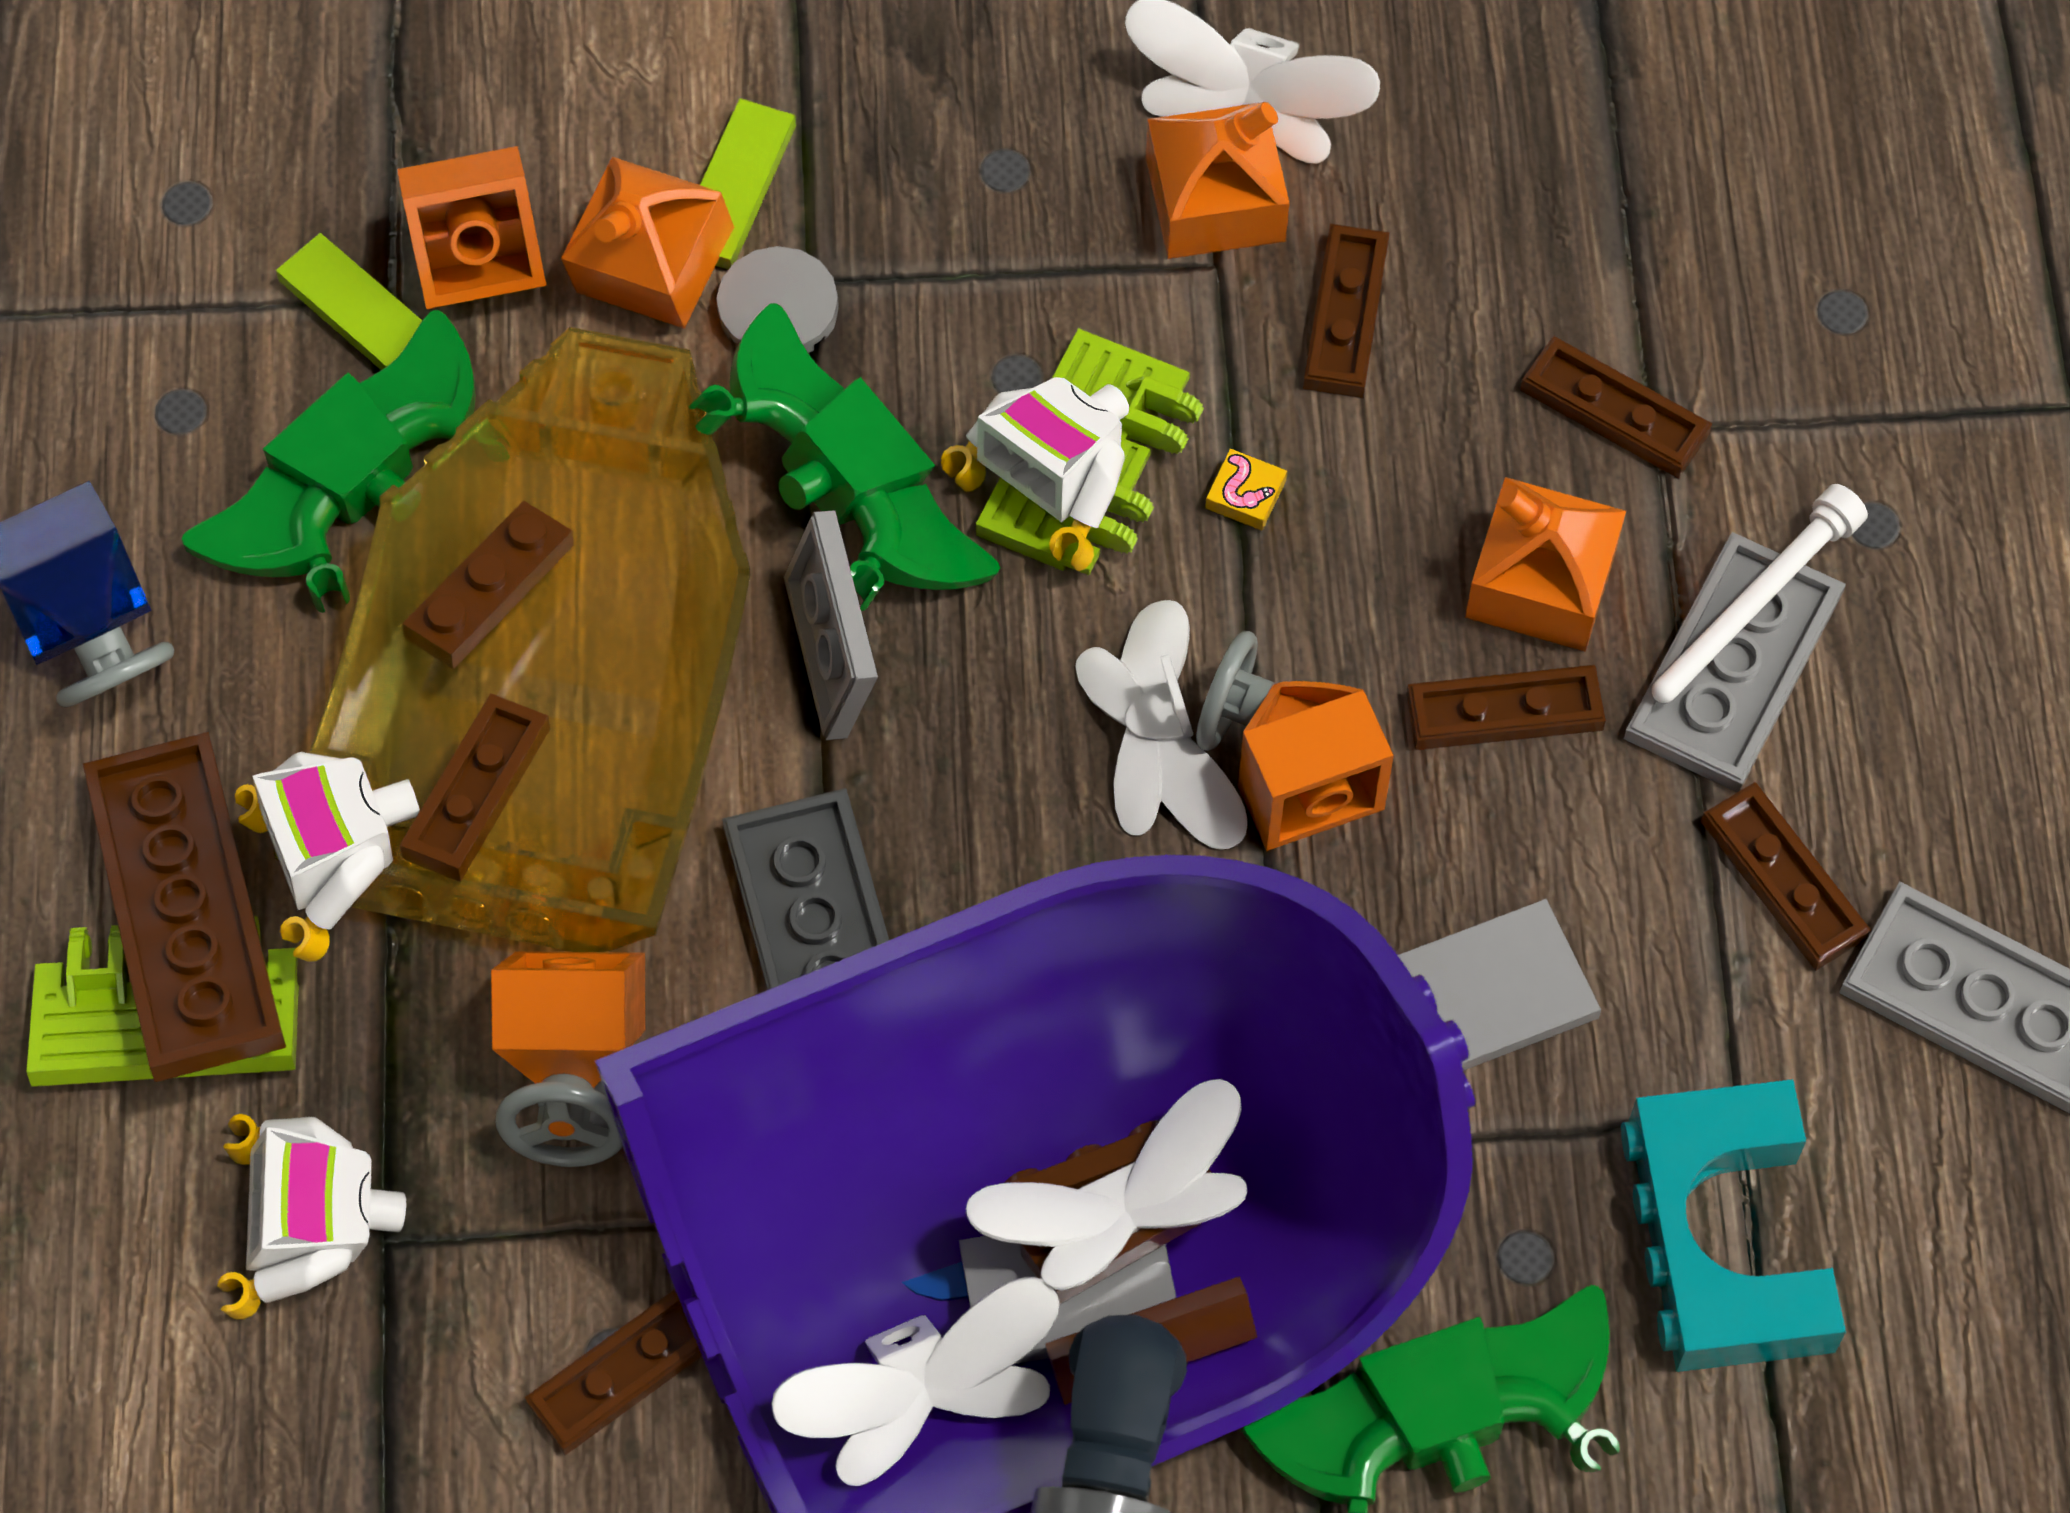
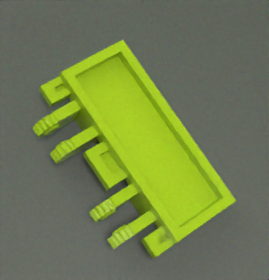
(1146, 383)
(94, 1027)

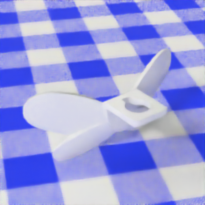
(1220, 75)
(1157, 750)
(1157, 1191)
(959, 1373)

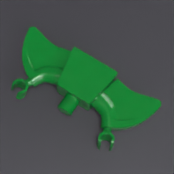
(846, 460)
(340, 462)
(1444, 1402)

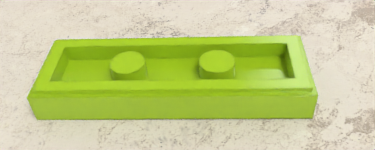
(746, 166)
(349, 300)

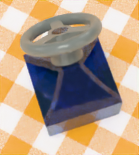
(74, 588)

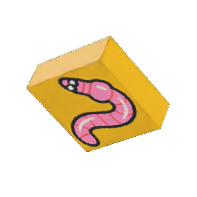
(1246, 489)

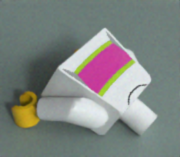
(1054, 450)
(326, 836)
(305, 1208)

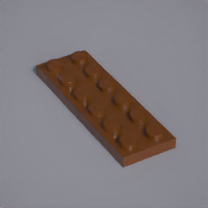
(183, 907)

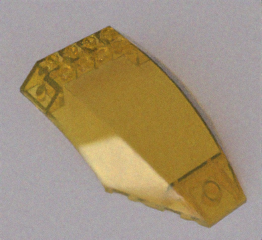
(612, 644)

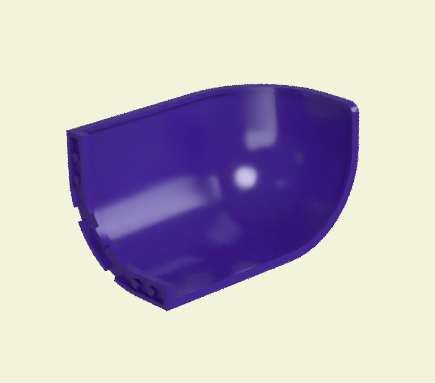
(847, 1117)

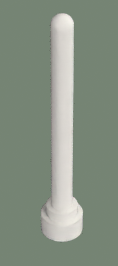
(1834, 515)

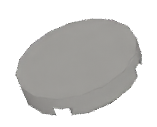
(784, 278)

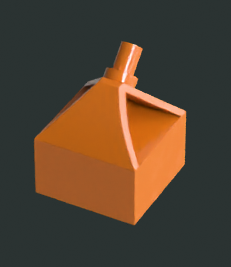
(1217, 179)
(471, 227)
(648, 242)
(1545, 564)

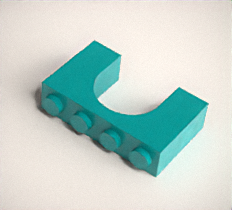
(1709, 1311)

